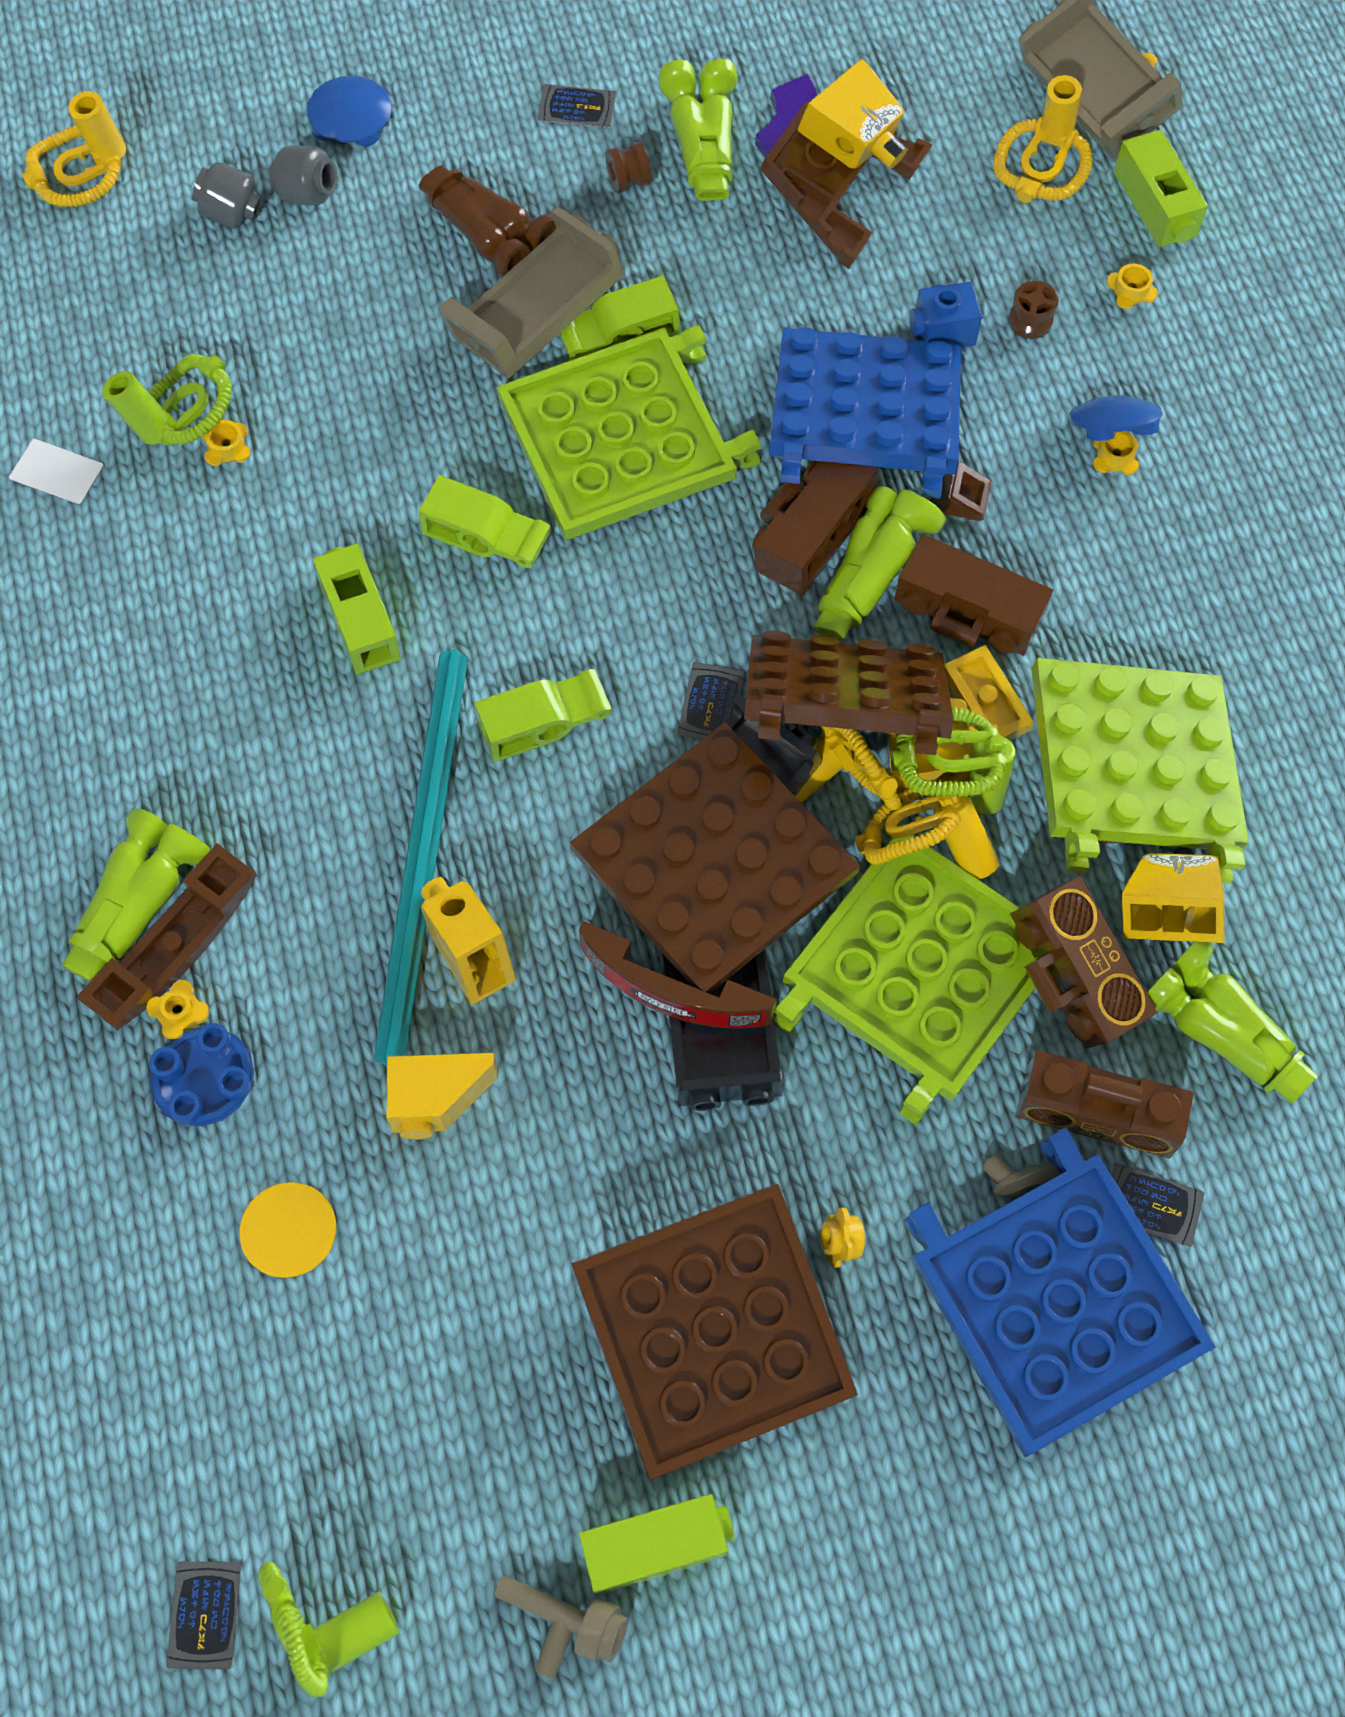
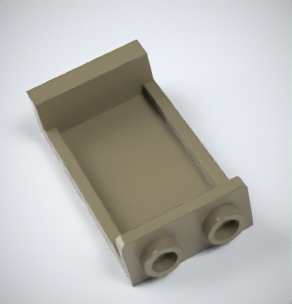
(1119, 86)
(537, 295)

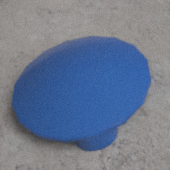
(349, 110)
(1116, 414)
(201, 1076)

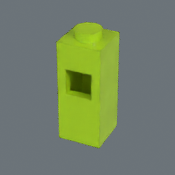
(1160, 188)
(357, 608)
(656, 1543)

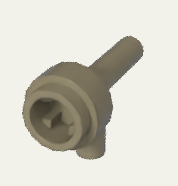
(598, 1630)

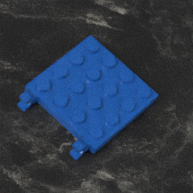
(867, 404)
(1059, 1299)

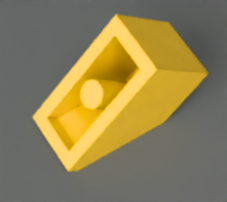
(434, 1090)

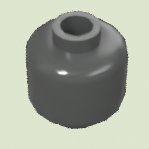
(303, 175)
(225, 195)

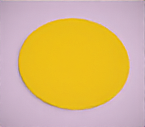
(287, 1230)

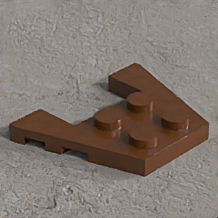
(818, 182)

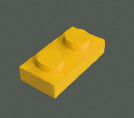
(988, 692)

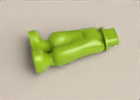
(703, 126)
(874, 557)
(131, 891)
(1230, 1023)

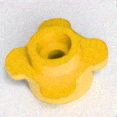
(1132, 285)
(226, 432)
(1123, 445)
(189, 1018)
(842, 1237)

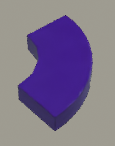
(787, 101)

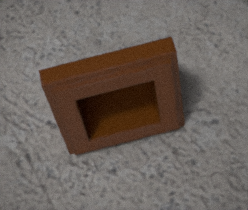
(964, 494)

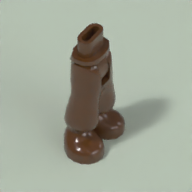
(490, 222)

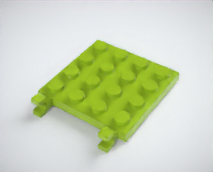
(622, 431)
(1138, 760)
(918, 970)

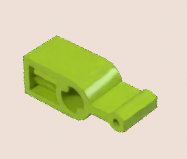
(622, 317)
(480, 523)
(539, 713)

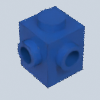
(947, 314)

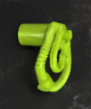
(153, 422)
(989, 767)
(333, 1644)

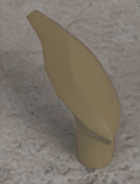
(1018, 1183)

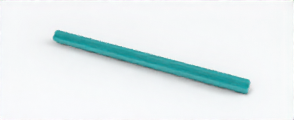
(421, 857)

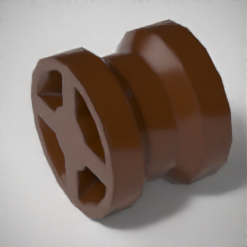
(628, 167)
(1029, 299)

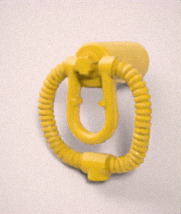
(1056, 129)
(102, 141)
(848, 751)
(953, 820)

